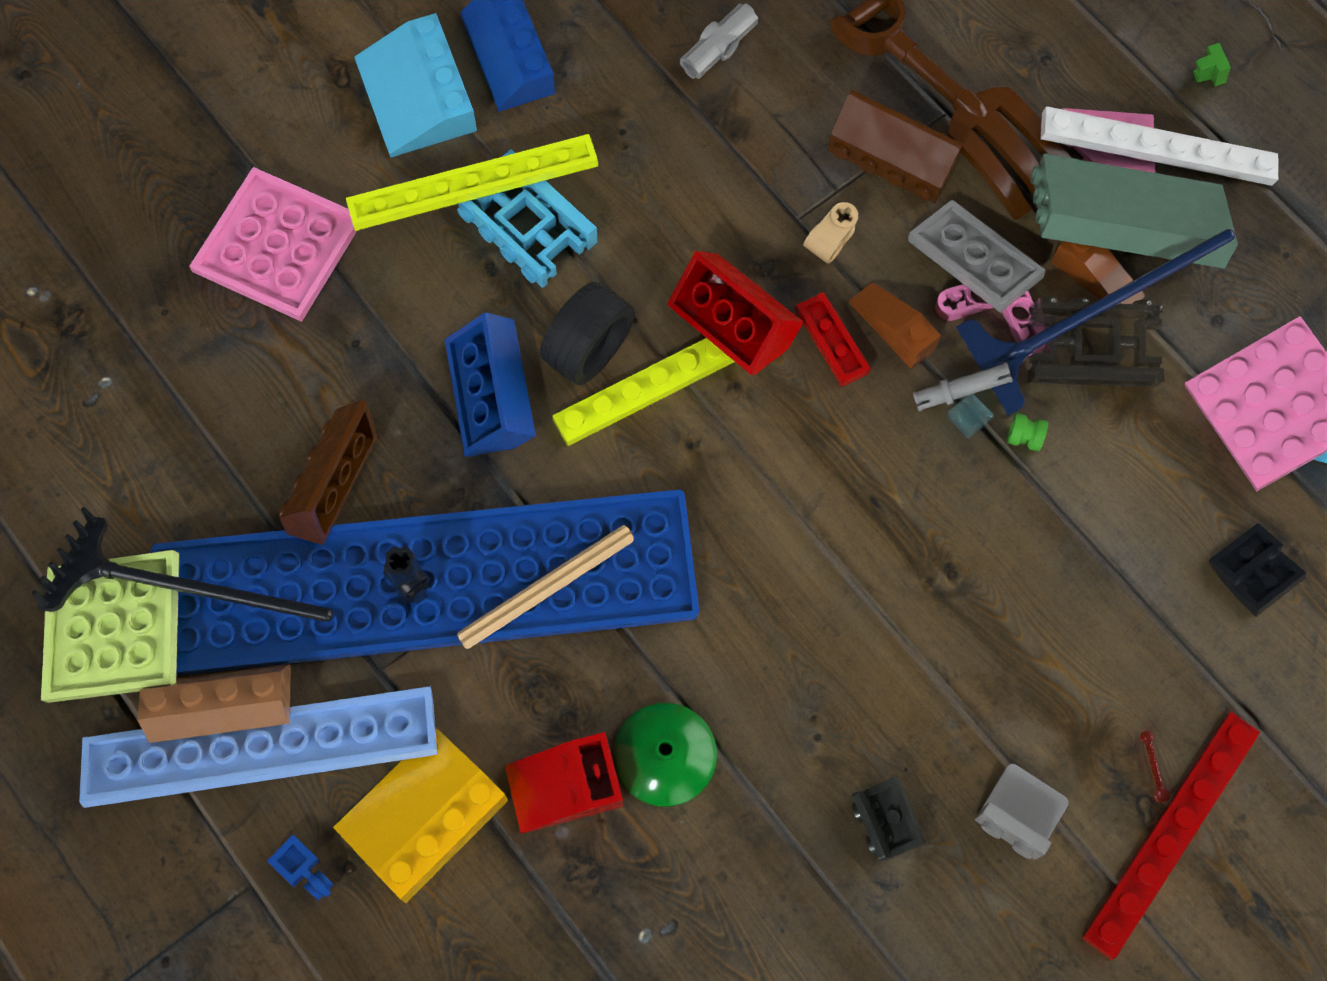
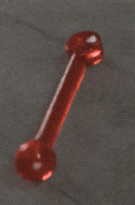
(1161, 795)

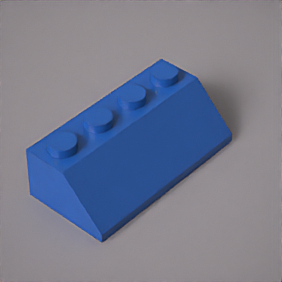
(508, 51)
(489, 386)

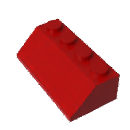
(733, 312)

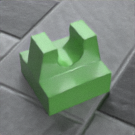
(1213, 66)

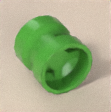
(1027, 432)

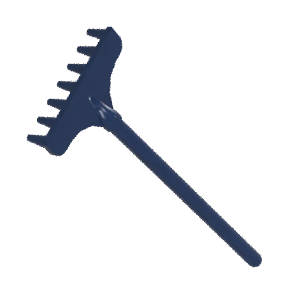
(993, 352)

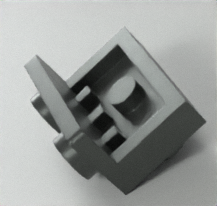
(887, 819)

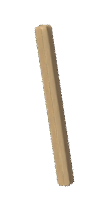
(545, 587)

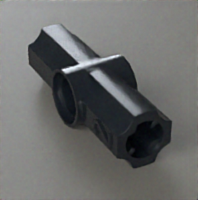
(406, 575)

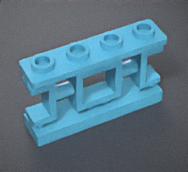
(549, 207)

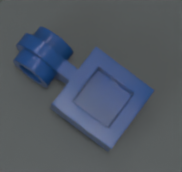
(295, 862)

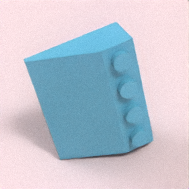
(415, 87)

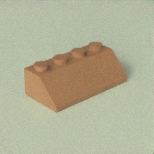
(216, 703)

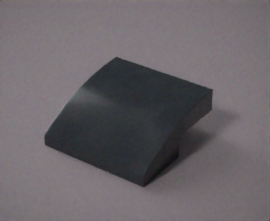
(1257, 569)

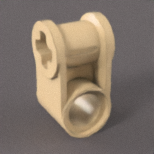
(832, 232)

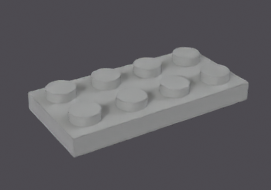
(976, 255)

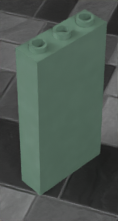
(1129, 209)

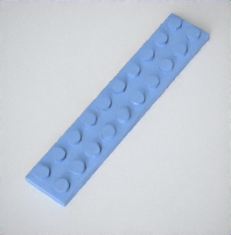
(316, 740)

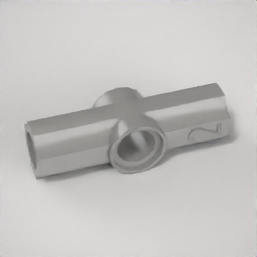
(719, 41)

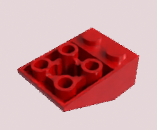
(564, 783)

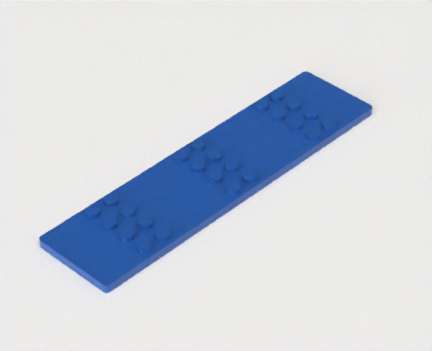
(472, 568)

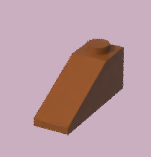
(1093, 269)
(897, 324)

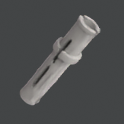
(962, 387)

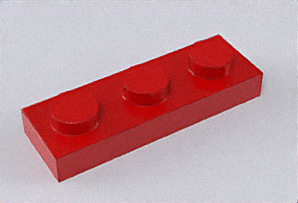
(832, 339)

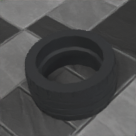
(587, 332)

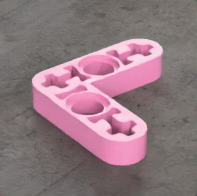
(970, 306)

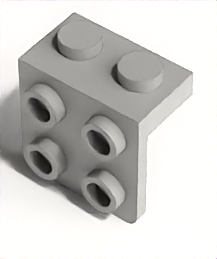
(1022, 812)

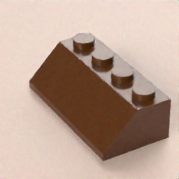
(894, 147)
(329, 473)

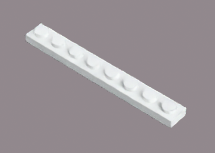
(1159, 146)

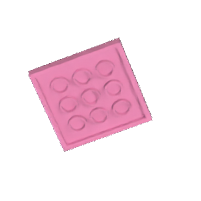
(276, 244)
(1269, 402)

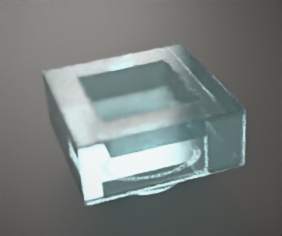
(970, 415)

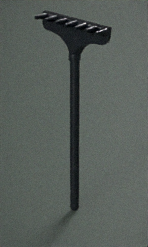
(88, 563)

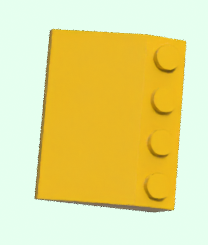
(420, 817)

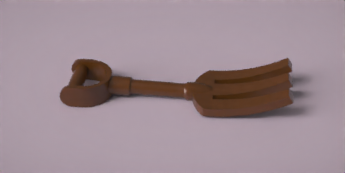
(972, 110)

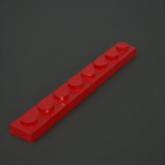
(1170, 836)

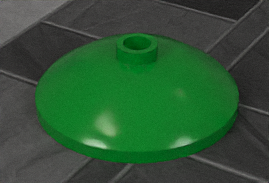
(661, 778)

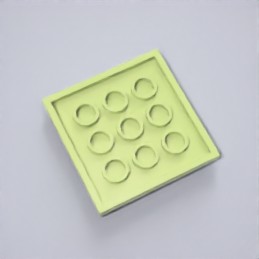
(113, 635)

